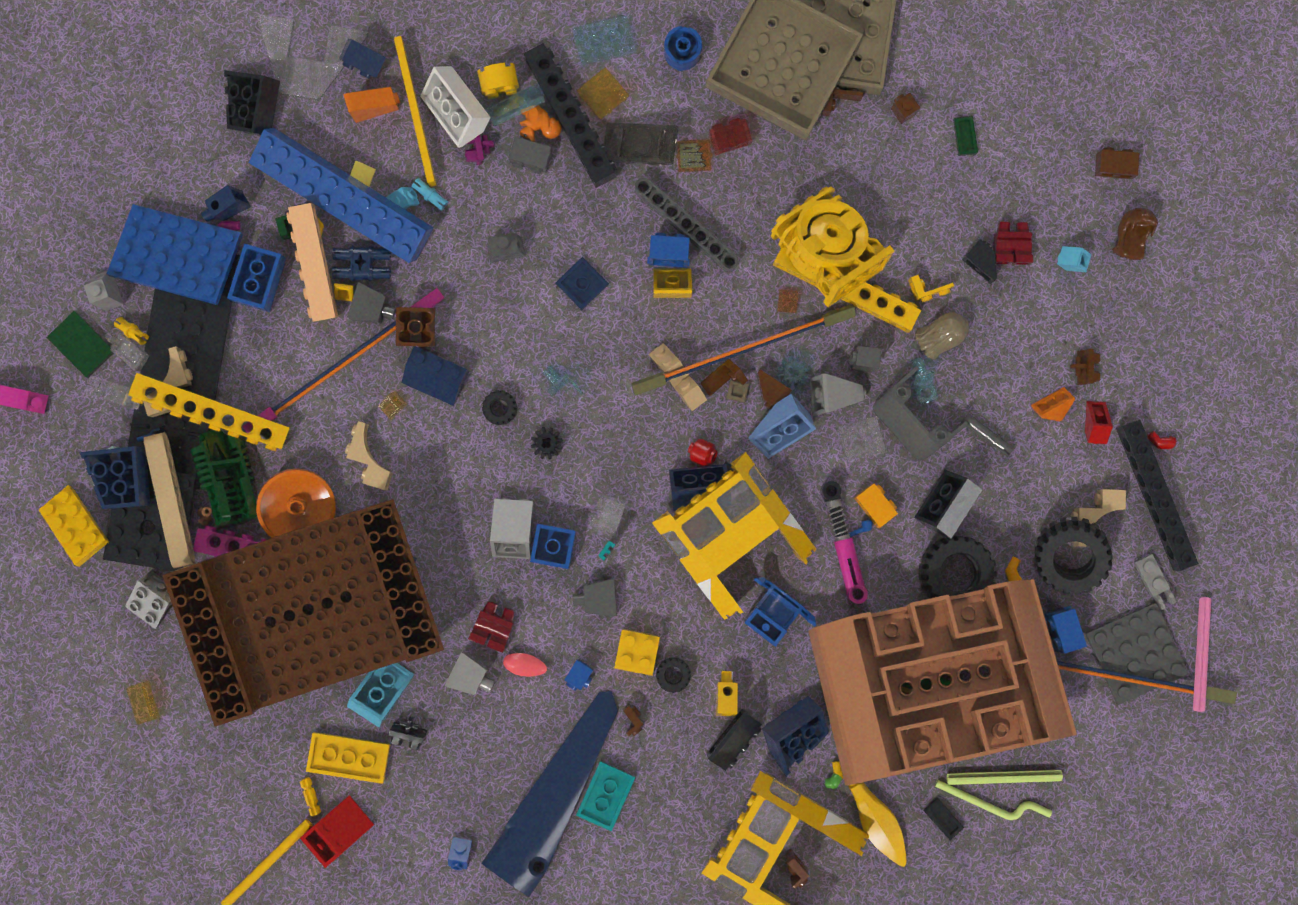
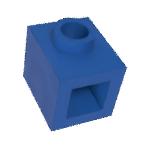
(579, 675)

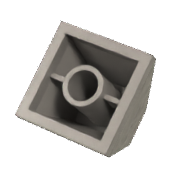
(833, 393)

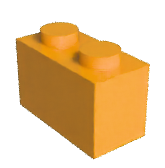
(876, 505)

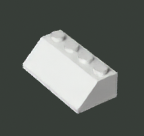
(454, 105)

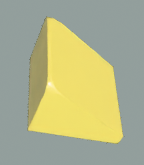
(363, 173)

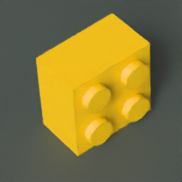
(637, 652)

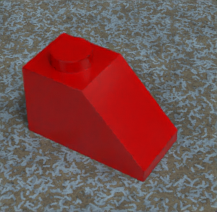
(1097, 423)

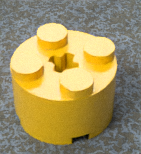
(498, 79)

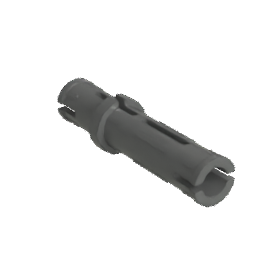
(993, 439)

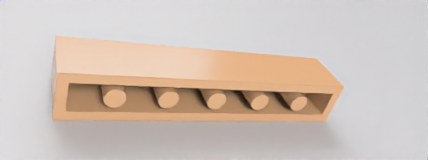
(313, 262)

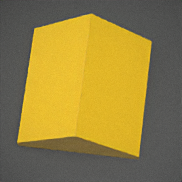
(672, 283)

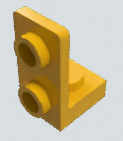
(918, 286)

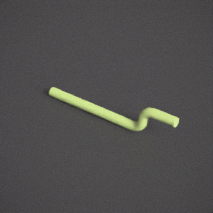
(992, 808)

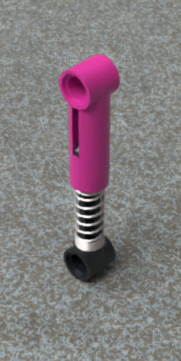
(844, 545)

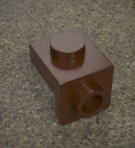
(634, 716)

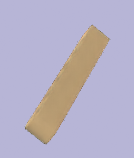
(169, 500)

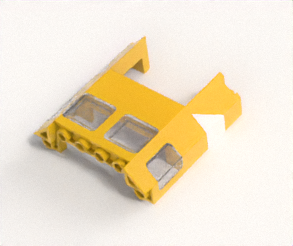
(727, 525)

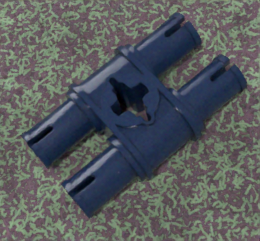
(367, 271)

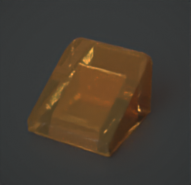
(787, 301)

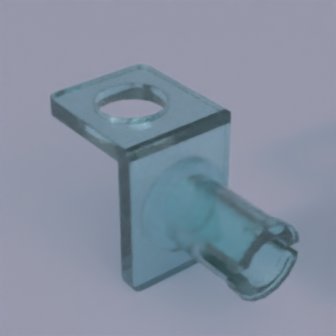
(924, 380)
(558, 382)

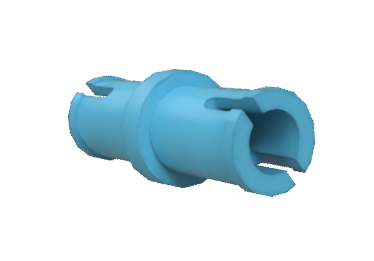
(429, 194)

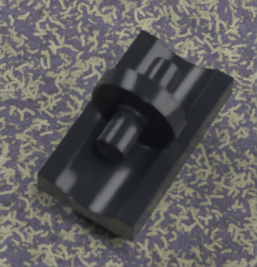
(408, 731)

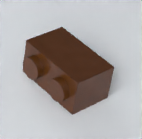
(1117, 164)

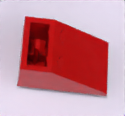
(337, 831)

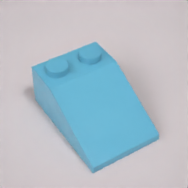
(380, 692)

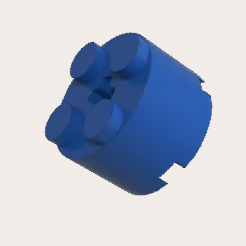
(683, 38)

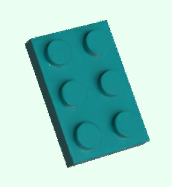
(605, 796)

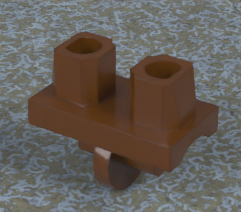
(1085, 367)

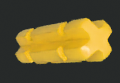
(310, 796)

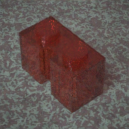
(730, 137)

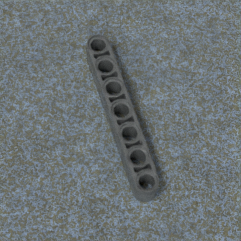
(682, 216)

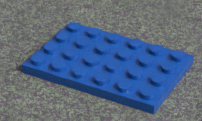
(174, 254)

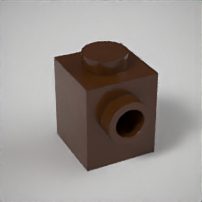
(905, 107)

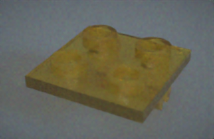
(603, 93)

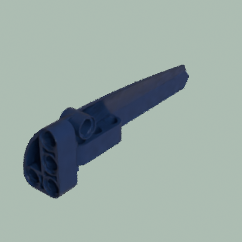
(546, 810)

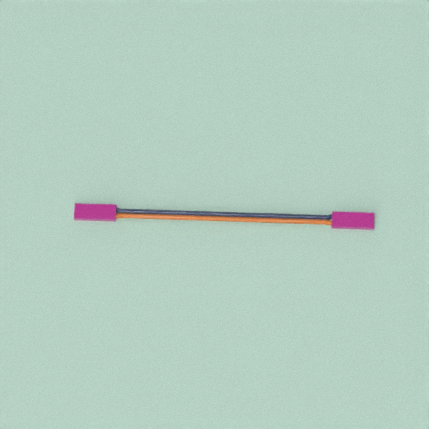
(426, 302)

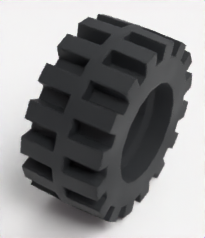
(487, 407)
(673, 662)

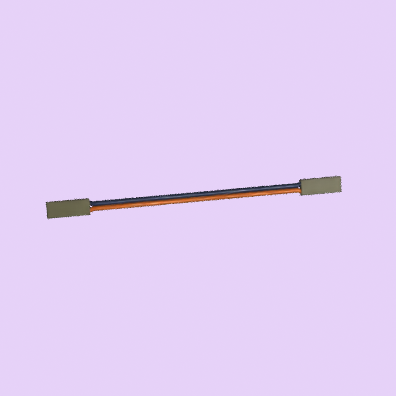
(660, 379)
(1211, 692)

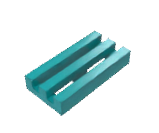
(606, 550)

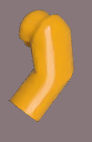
(1011, 570)

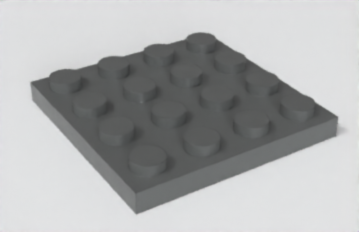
(1139, 647)

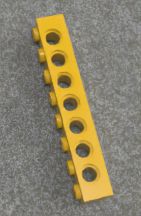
(869, 305)
(142, 383)

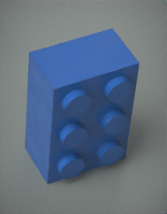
(256, 278)

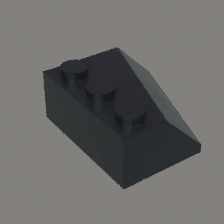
(250, 102)

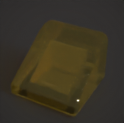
(392, 405)

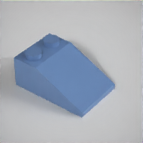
(782, 426)

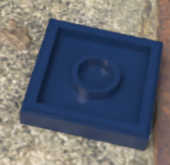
(582, 283)

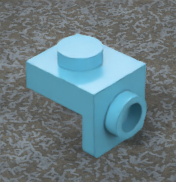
(404, 197)

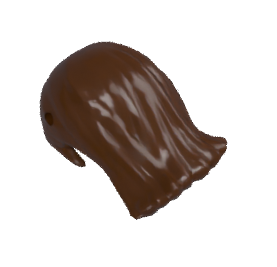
(1133, 232)

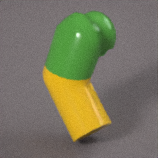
(836, 778)

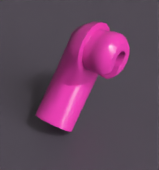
(232, 225)

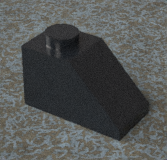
(982, 260)

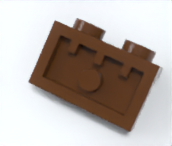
(798, 869)

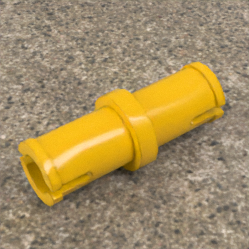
(131, 330)

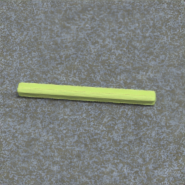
(1004, 777)

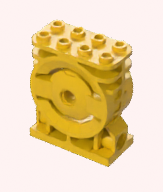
(832, 270)

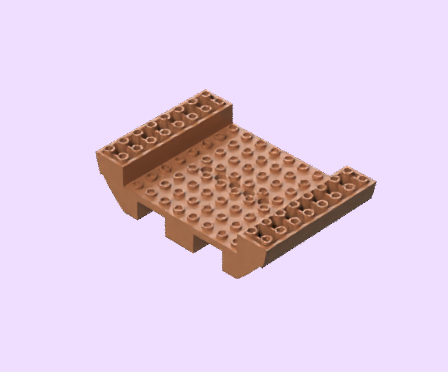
(895, 733)

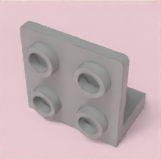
(149, 599)

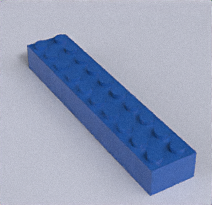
(340, 194)

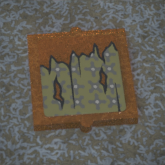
(694, 155)

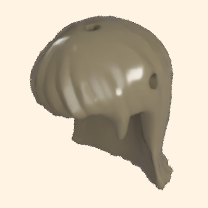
(942, 334)

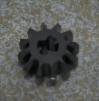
(540, 443)

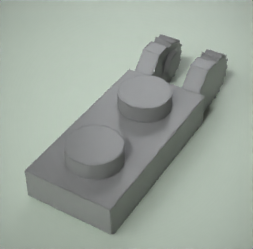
(1154, 580)

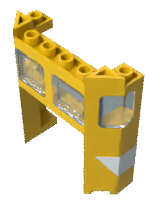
(764, 832)

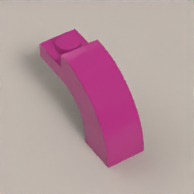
(23, 399)

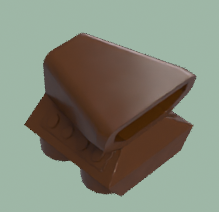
(415, 326)

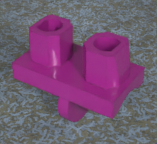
(476, 154)

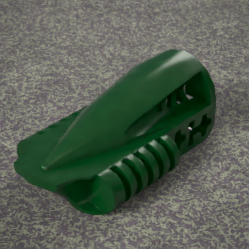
(225, 474)

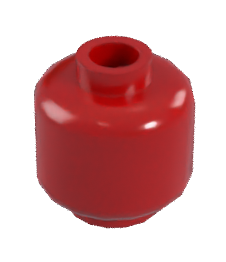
(702, 452)

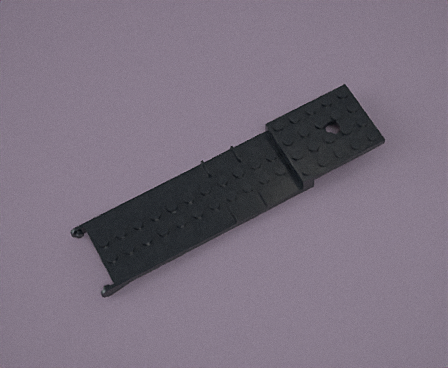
(201, 333)

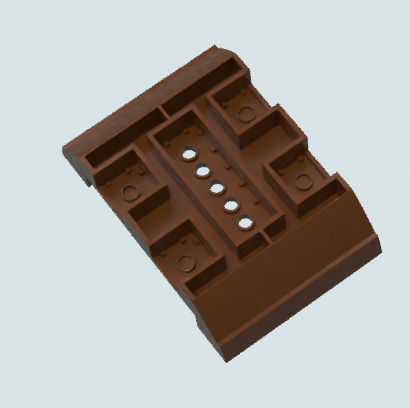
(253, 665)

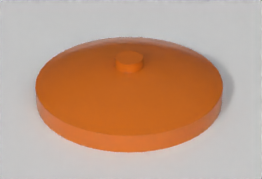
(294, 501)

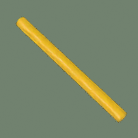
(267, 863)

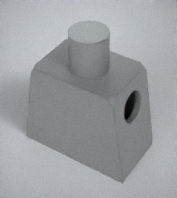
(469, 675)

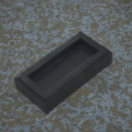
(943, 819)

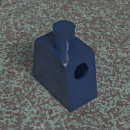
(225, 204)

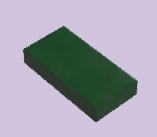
(965, 136)

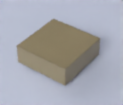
(737, 391)

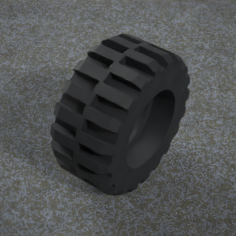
(946, 547)
(1073, 579)

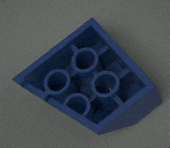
(119, 476)
(795, 732)

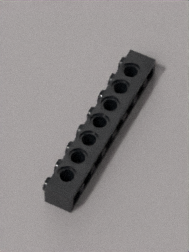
(535, 59)
(1157, 496)

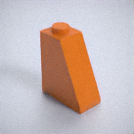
(371, 103)

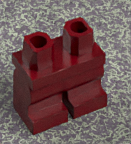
(1013, 246)
(492, 624)

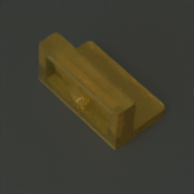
(143, 702)

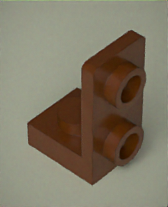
(850, 94)
(721, 375)

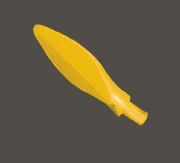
(879, 823)

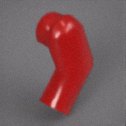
(1162, 443)

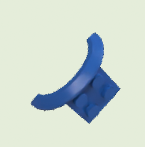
(775, 613)

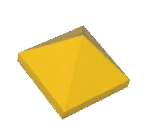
(343, 292)

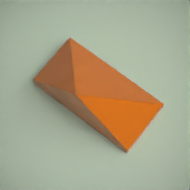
(1054, 405)

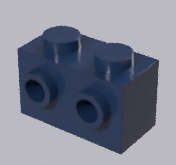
(362, 58)

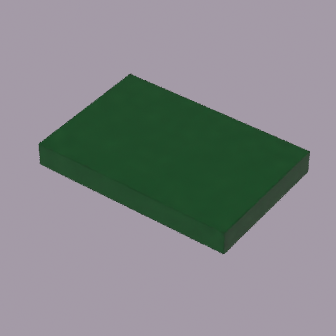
(80, 344)

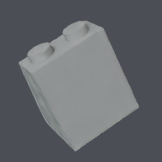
(512, 528)

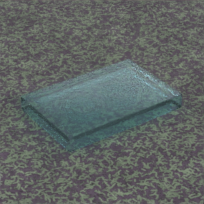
(604, 40)
(515, 105)

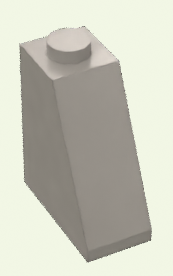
(103, 291)

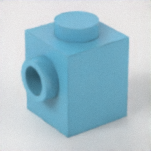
(1074, 259)

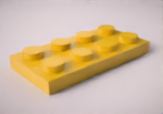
(73, 526)
(348, 757)

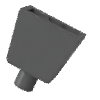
(505, 247)
(369, 306)
(598, 598)

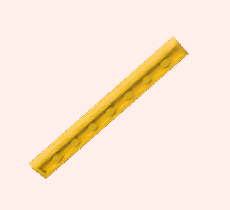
(415, 112)

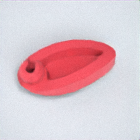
(524, 664)

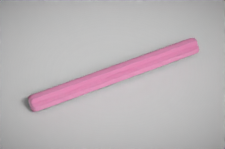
(1202, 650)

